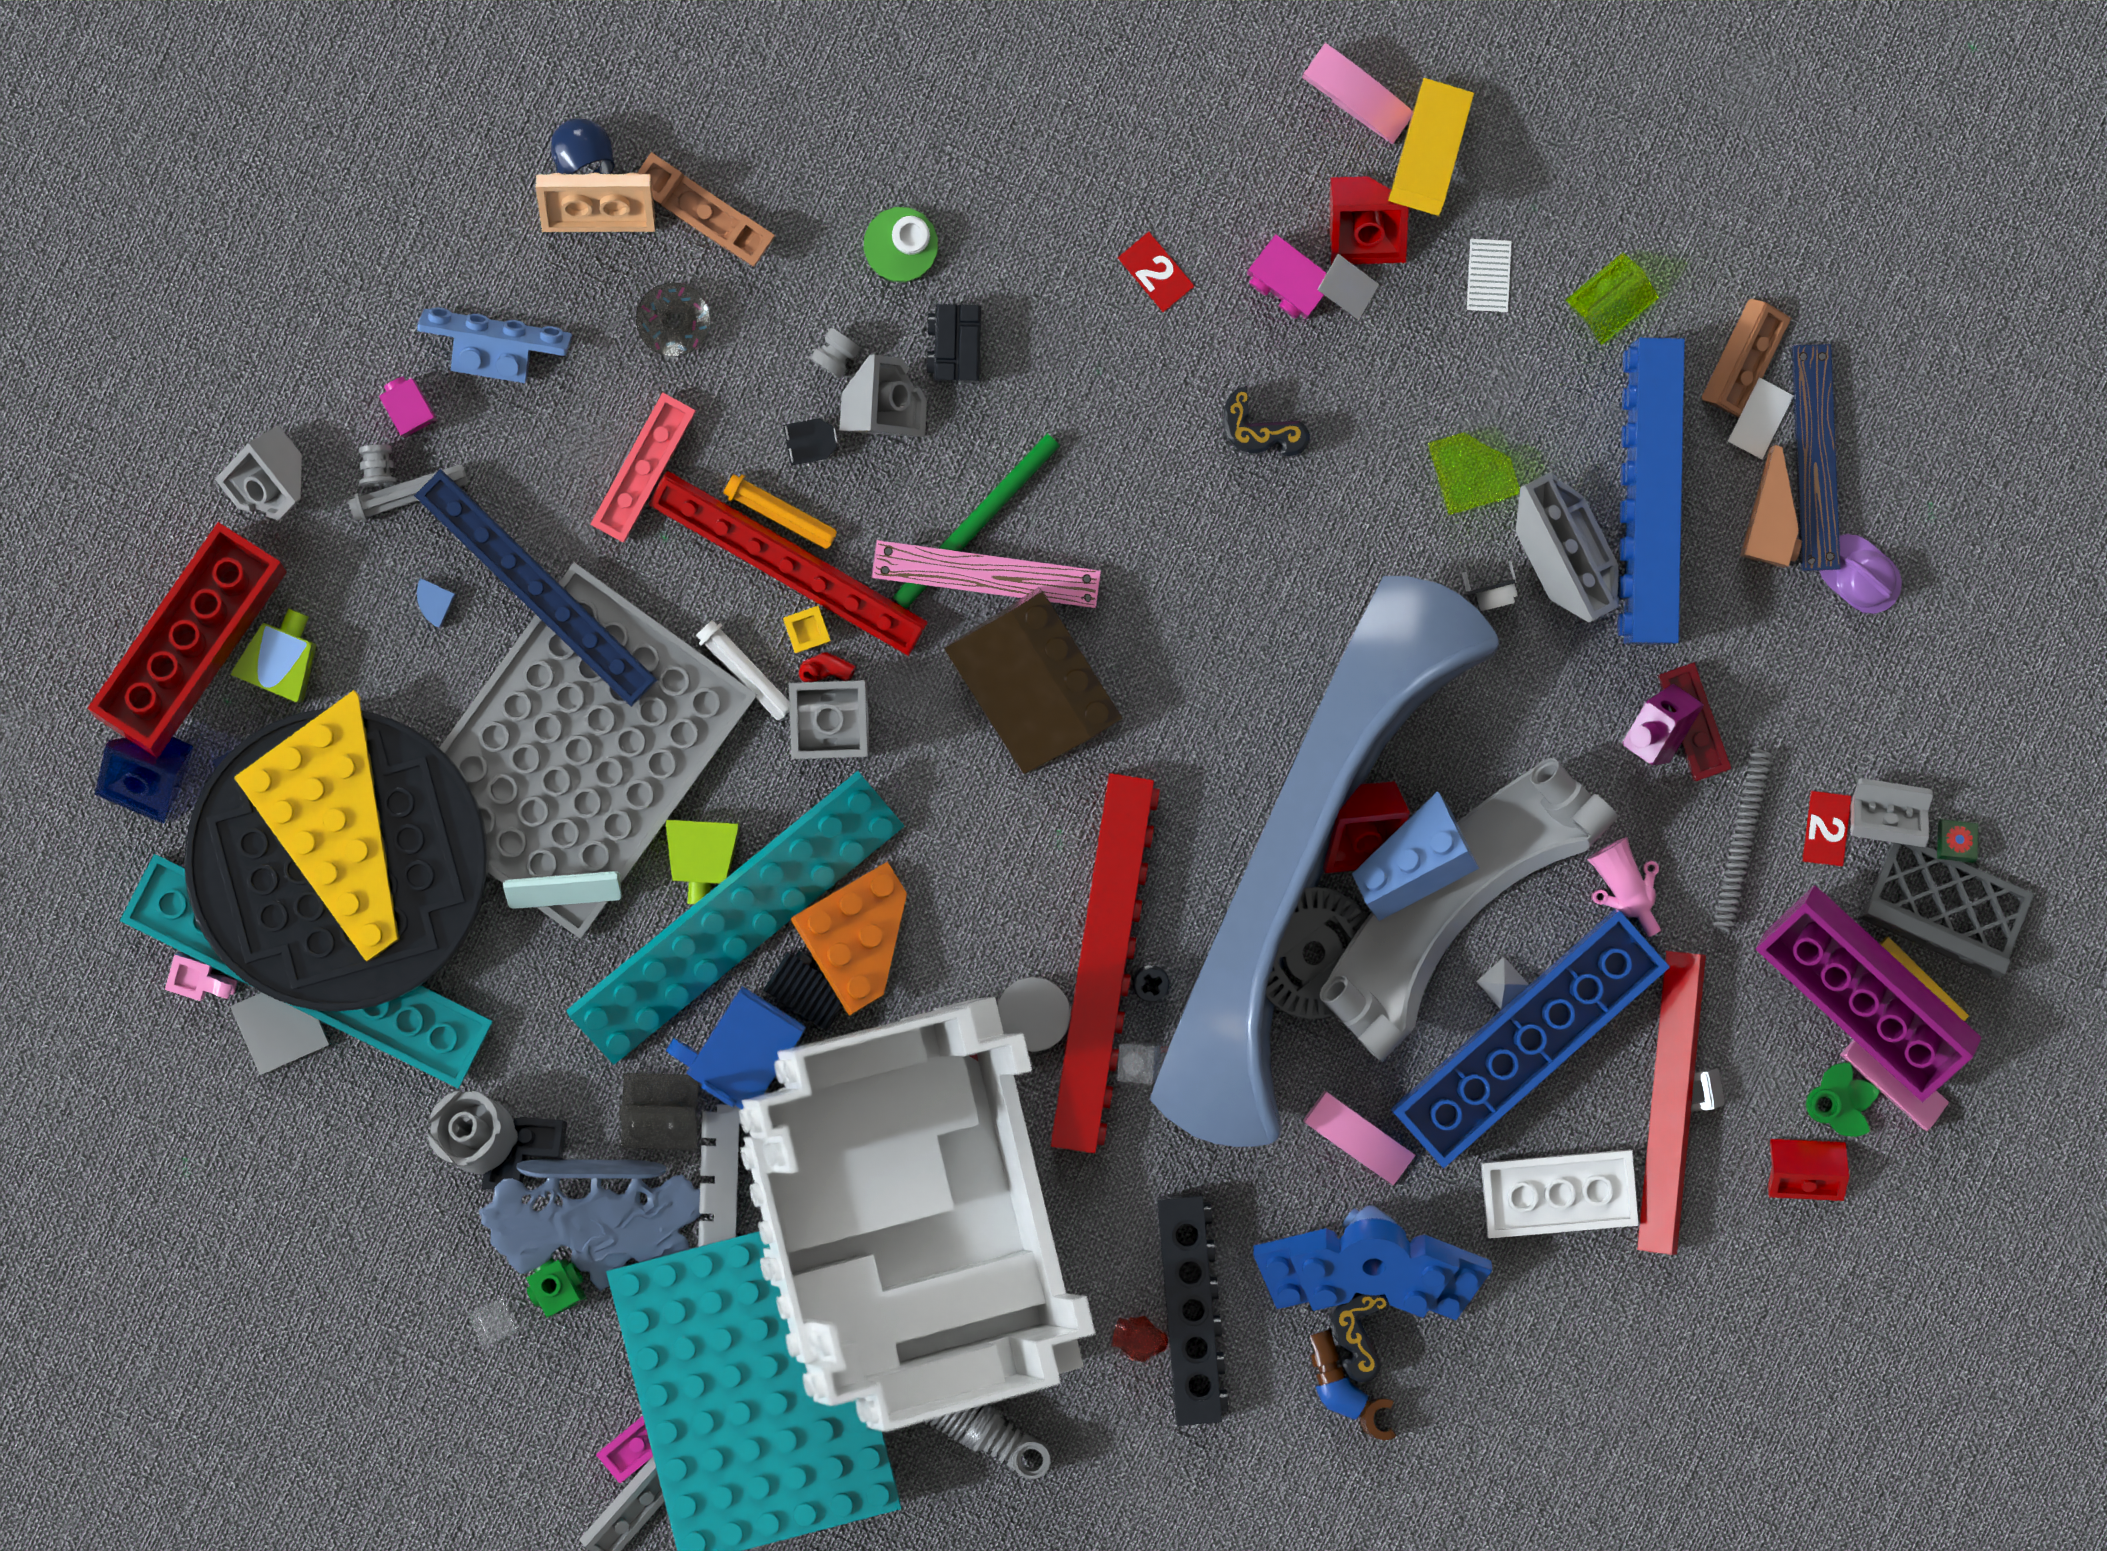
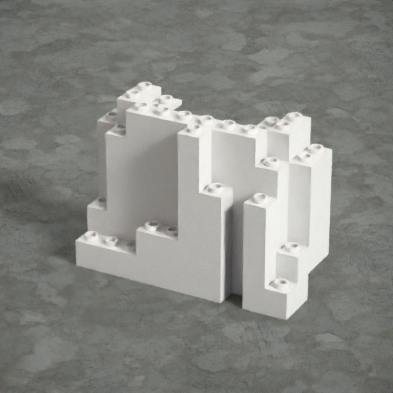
(910, 1219)

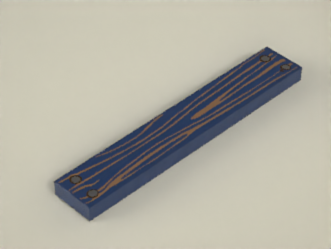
(1816, 457)

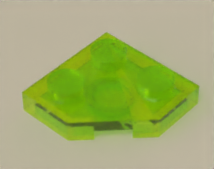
(1471, 473)

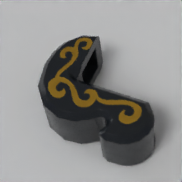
(1260, 437)
(1348, 1331)

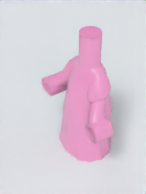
(1622, 875)

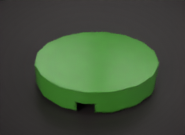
(886, 258)

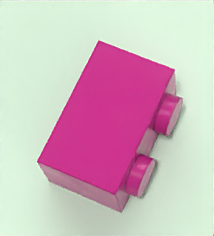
(1288, 277)

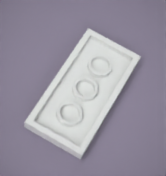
(1559, 1193)

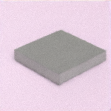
(277, 1031)

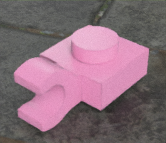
(194, 979)

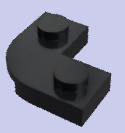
(535, 1139)

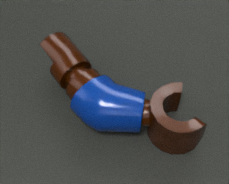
(1339, 1393)

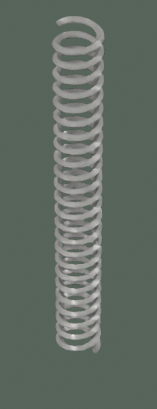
(1741, 841)

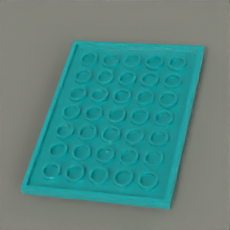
(728, 1406)

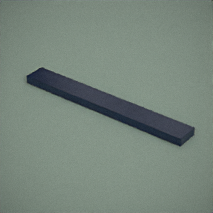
(536, 587)

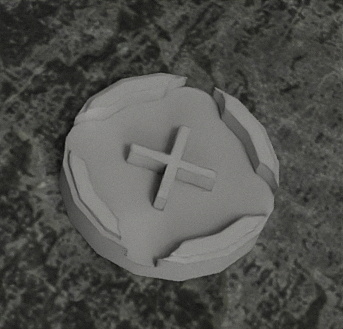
(1036, 1010)

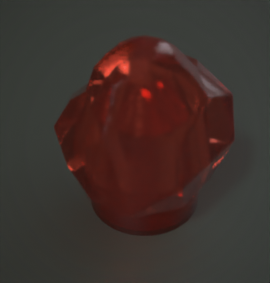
(1139, 1338)

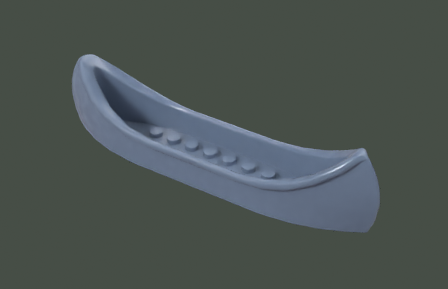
(1400, 655)

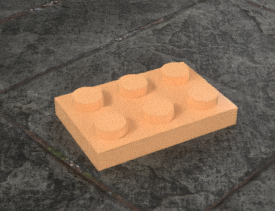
(595, 202)

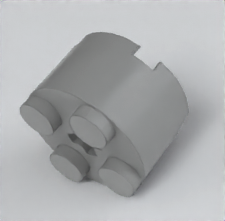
(491, 1133)

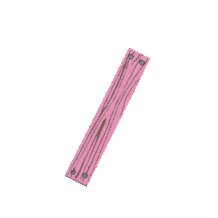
(984, 573)

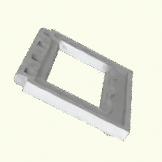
(721, 1162)

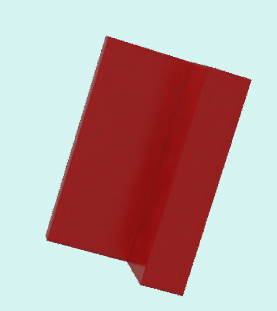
(1808, 1170)

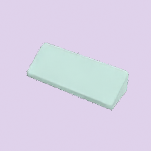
(563, 889)

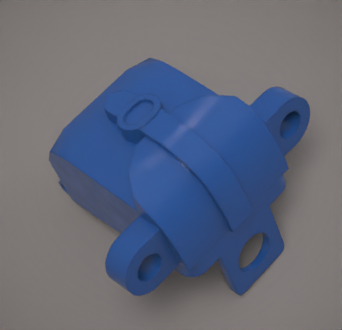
(741, 1049)

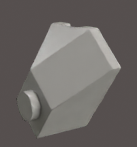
(883, 400)
(265, 475)

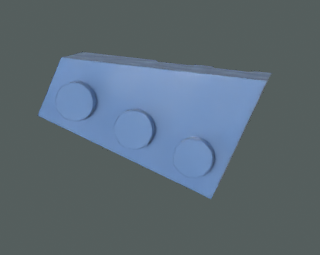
(1415, 860)

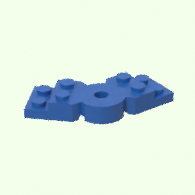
(1371, 1260)

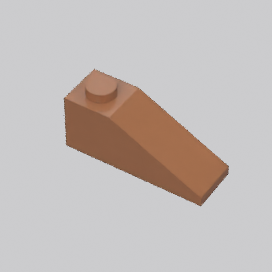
(1773, 520)

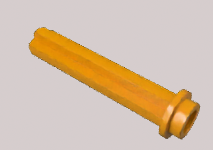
(779, 511)

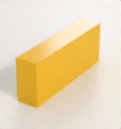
(1431, 147)

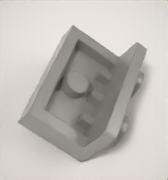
(1891, 812)

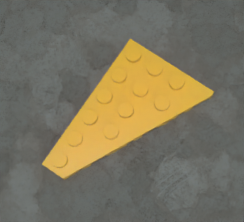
(325, 814)

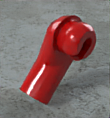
(824, 665)

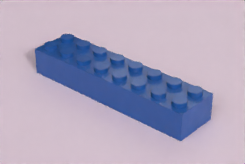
(1653, 491)
(1530, 1038)

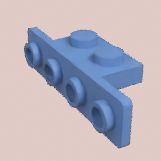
(493, 346)

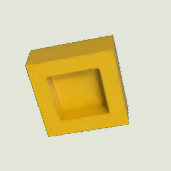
(806, 629)

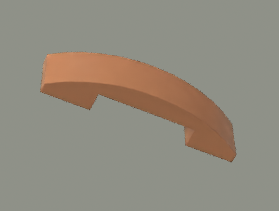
(706, 212)

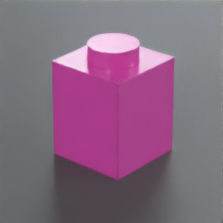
(407, 406)

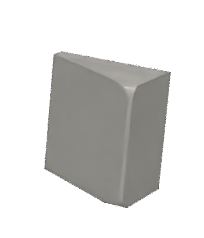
(1707, 1090)

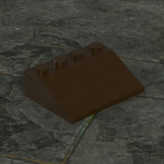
(1032, 681)

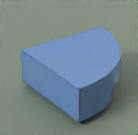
(434, 602)

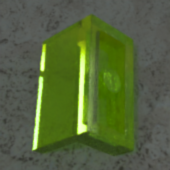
(1613, 297)

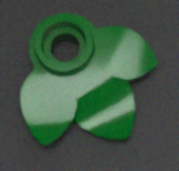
(1846, 1099)

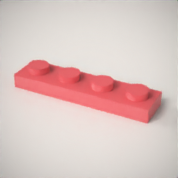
(643, 467)

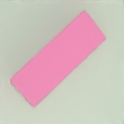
(1922, 1113)

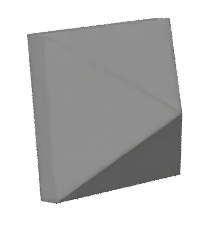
(1502, 983)

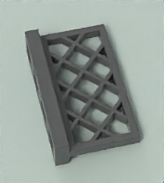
(1939, 937)

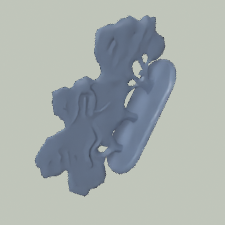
(600, 1228)

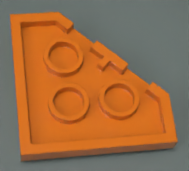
(856, 935)

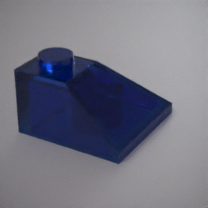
(141, 780)

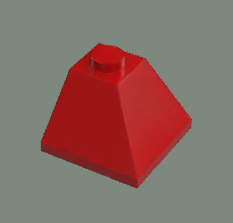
(1364, 223)
(1364, 825)

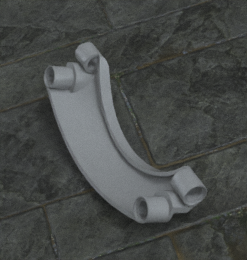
(1510, 836)

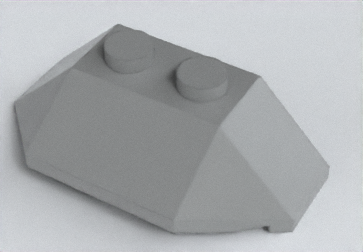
(1567, 548)

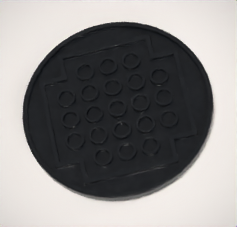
(275, 925)

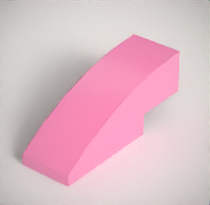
(1358, 93)
(1359, 1137)

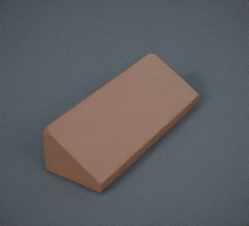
(1746, 356)

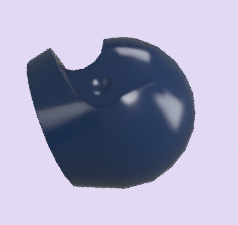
(579, 144)

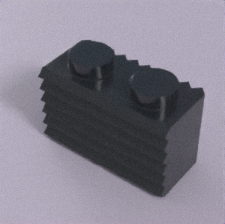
(804, 989)

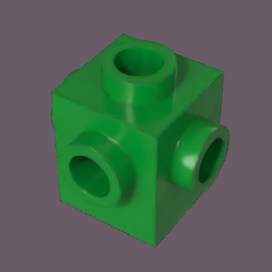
(568, 1289)

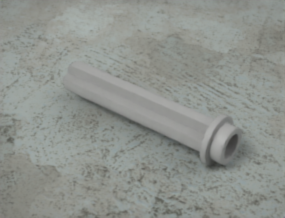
(398, 494)

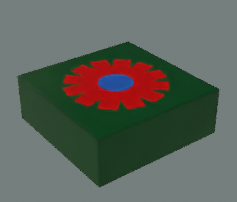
(1957, 841)

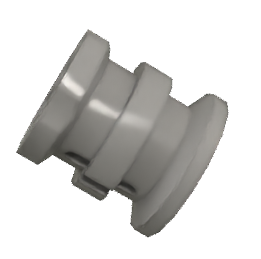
(376, 466)

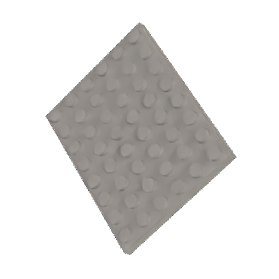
(571, 768)

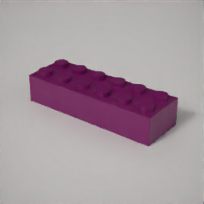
(1868, 993)

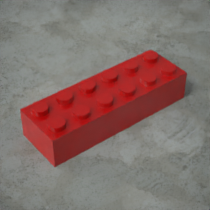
(187, 639)

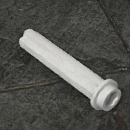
(744, 669)

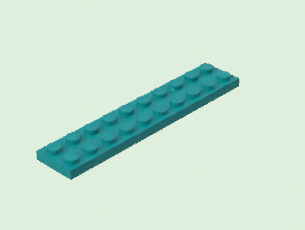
(735, 918)
(413, 1028)

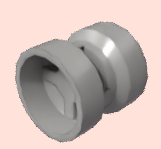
(834, 354)

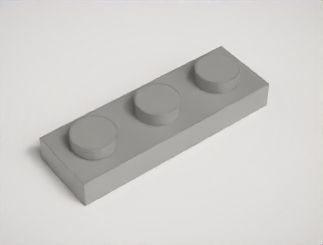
(626, 1513)

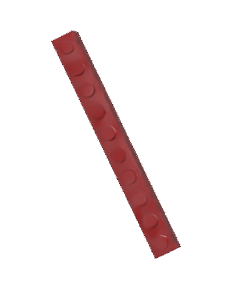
(1102, 963)

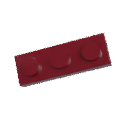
(1703, 742)

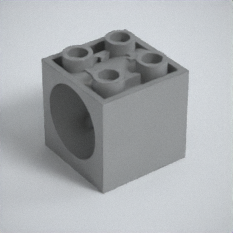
(829, 719)

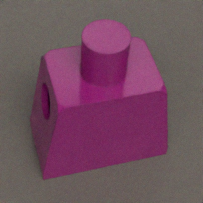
(1658, 731)

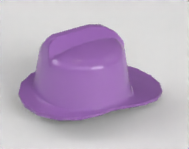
(1866, 576)

